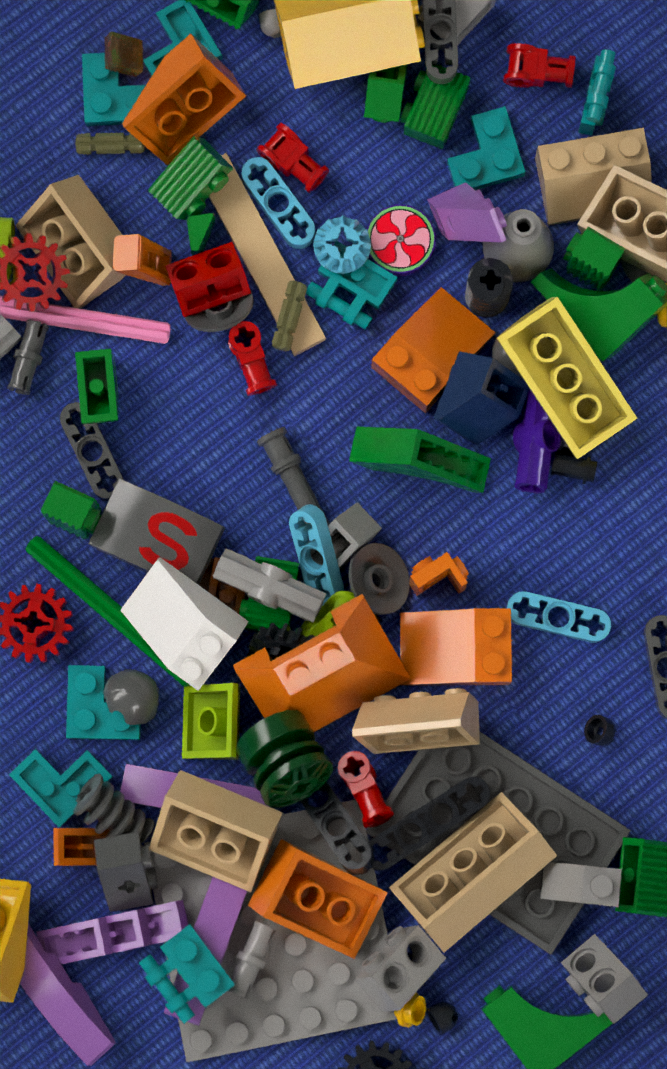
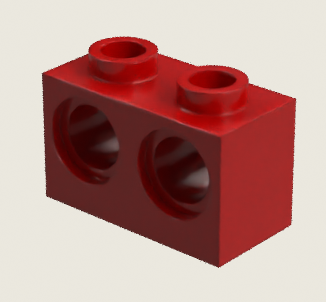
(208, 279)

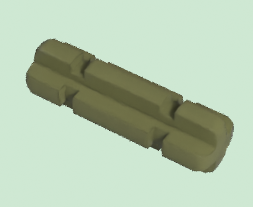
(107, 143)
(289, 316)

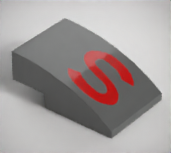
(146, 526)

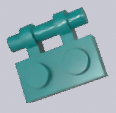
(596, 98)
(368, 283)
(197, 967)

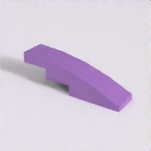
(151, 785)
(215, 928)
(114, 932)
(64, 1003)

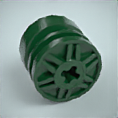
(284, 758)

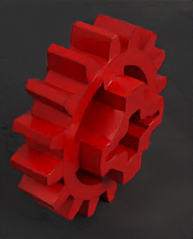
(41, 261)
(35, 607)

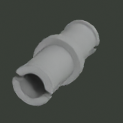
(251, 959)

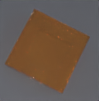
(123, 54)

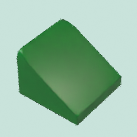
(199, 231)

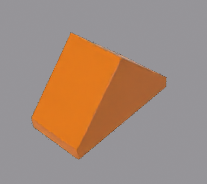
(75, 846)

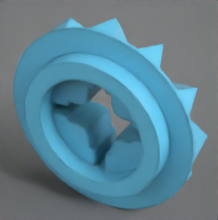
(353, 257)

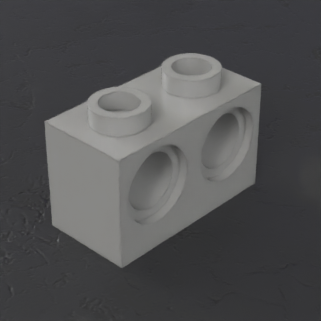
(404, 974)
(604, 979)

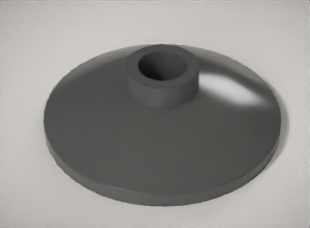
(222, 316)
(389, 577)

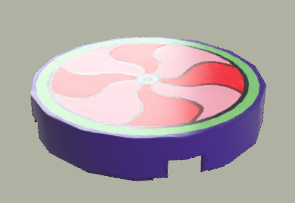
(401, 239)

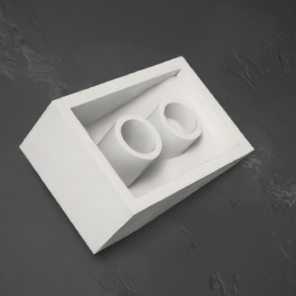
(182, 622)

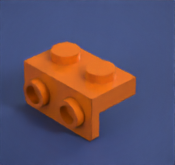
(430, 572)

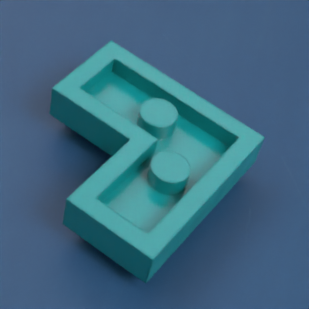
(178, 22)
(103, 96)
(497, 156)
(87, 710)
(56, 792)

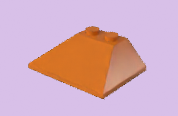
(327, 672)

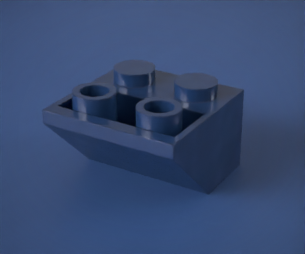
(480, 397)

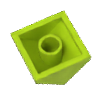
(211, 721)

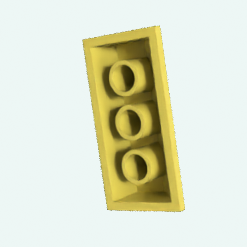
(566, 377)

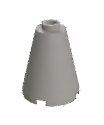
(527, 245)

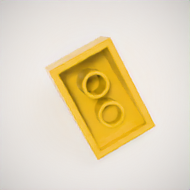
(13, 935)

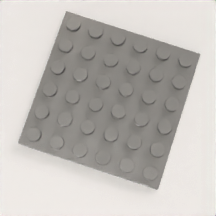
(303, 984)

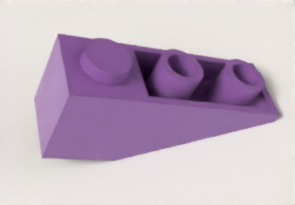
(467, 216)

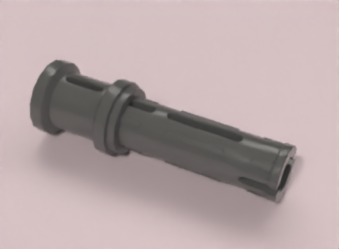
(286, 465)

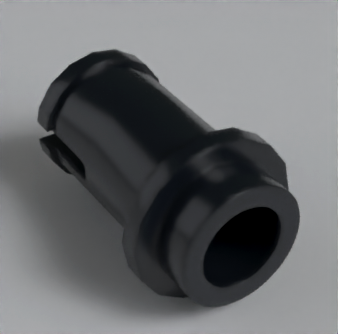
(574, 468)

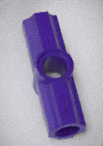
(534, 442)

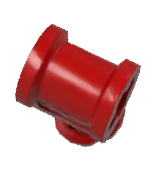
(537, 67)
(290, 155)
(251, 358)
(364, 788)

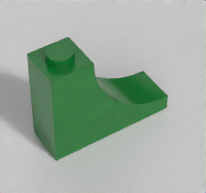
(607, 317)
(419, 455)
(536, 1035)

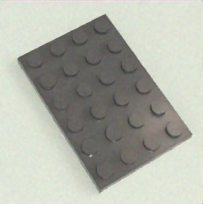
(566, 821)

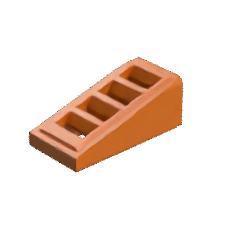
(141, 258)

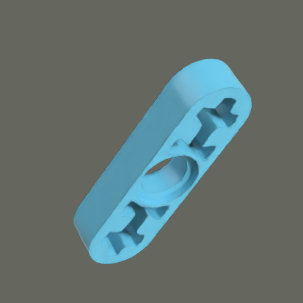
(270, 177)
(319, 540)
(582, 631)

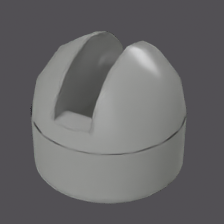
(269, 23)

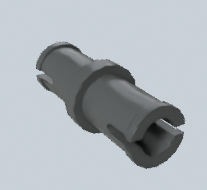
(28, 357)

